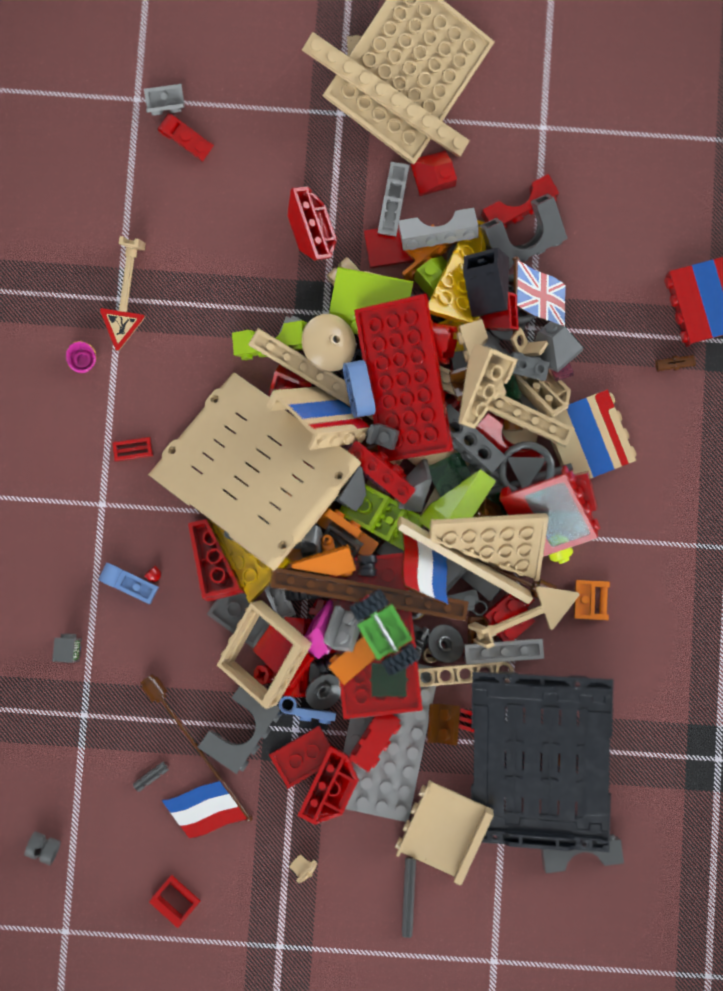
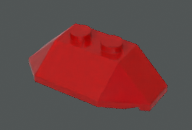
(311, 224)
(330, 788)

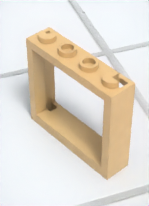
(227, 663)

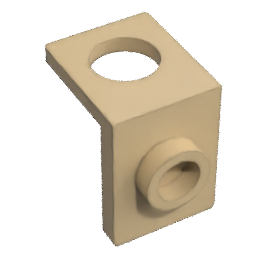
(528, 348)

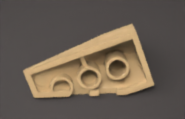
(484, 377)

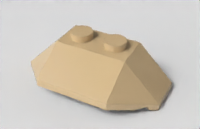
(546, 396)

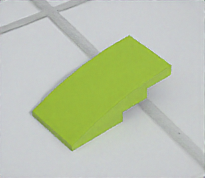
(380, 516)

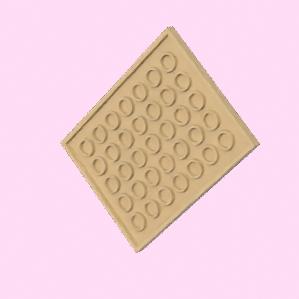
(421, 52)

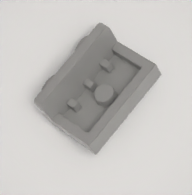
(164, 98)

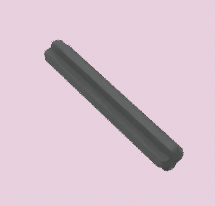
(408, 899)

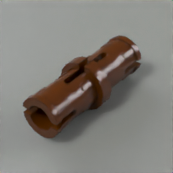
(673, 363)

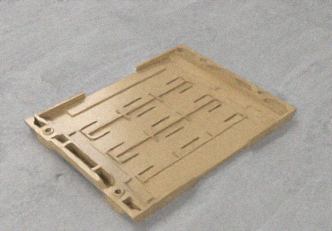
(242, 516)

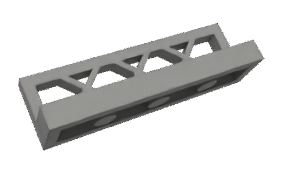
(504, 651)

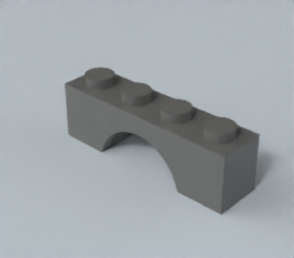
(557, 860)

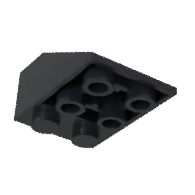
(487, 281)

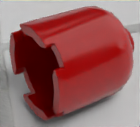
(444, 341)

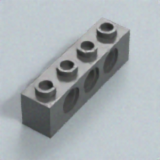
(477, 443)

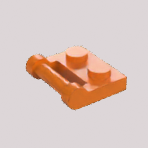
(585, 603)

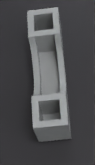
(416, 234)

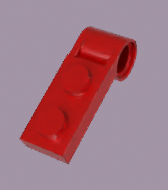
(185, 136)

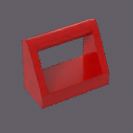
(167, 909)

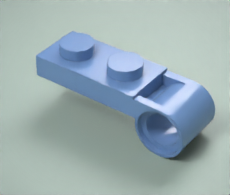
(128, 583)
(307, 714)

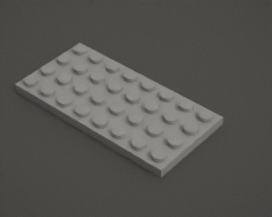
(392, 783)

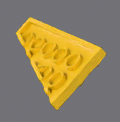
(450, 295)
(251, 572)

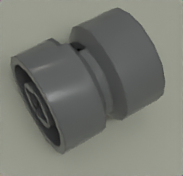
(42, 848)

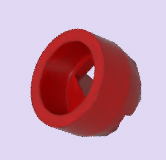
(153, 574)

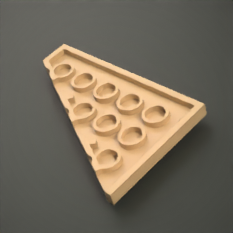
(508, 541)

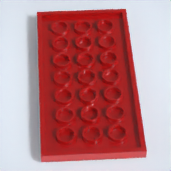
(405, 375)
(357, 692)

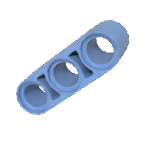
(359, 388)

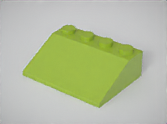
(362, 289)

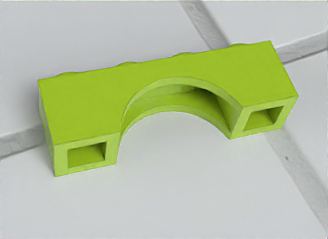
(290, 335)

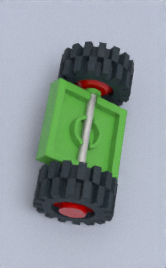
(385, 632)

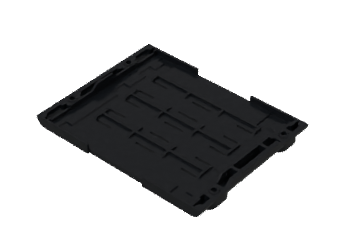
(588, 741)

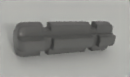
(150, 776)

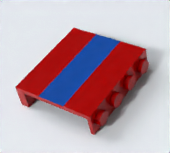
(698, 300)

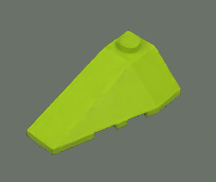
(429, 274)
(461, 501)

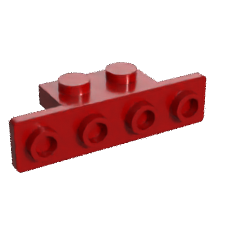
(383, 472)

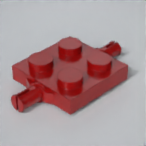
(504, 609)

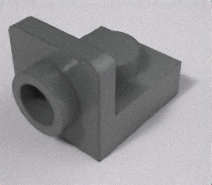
(382, 436)

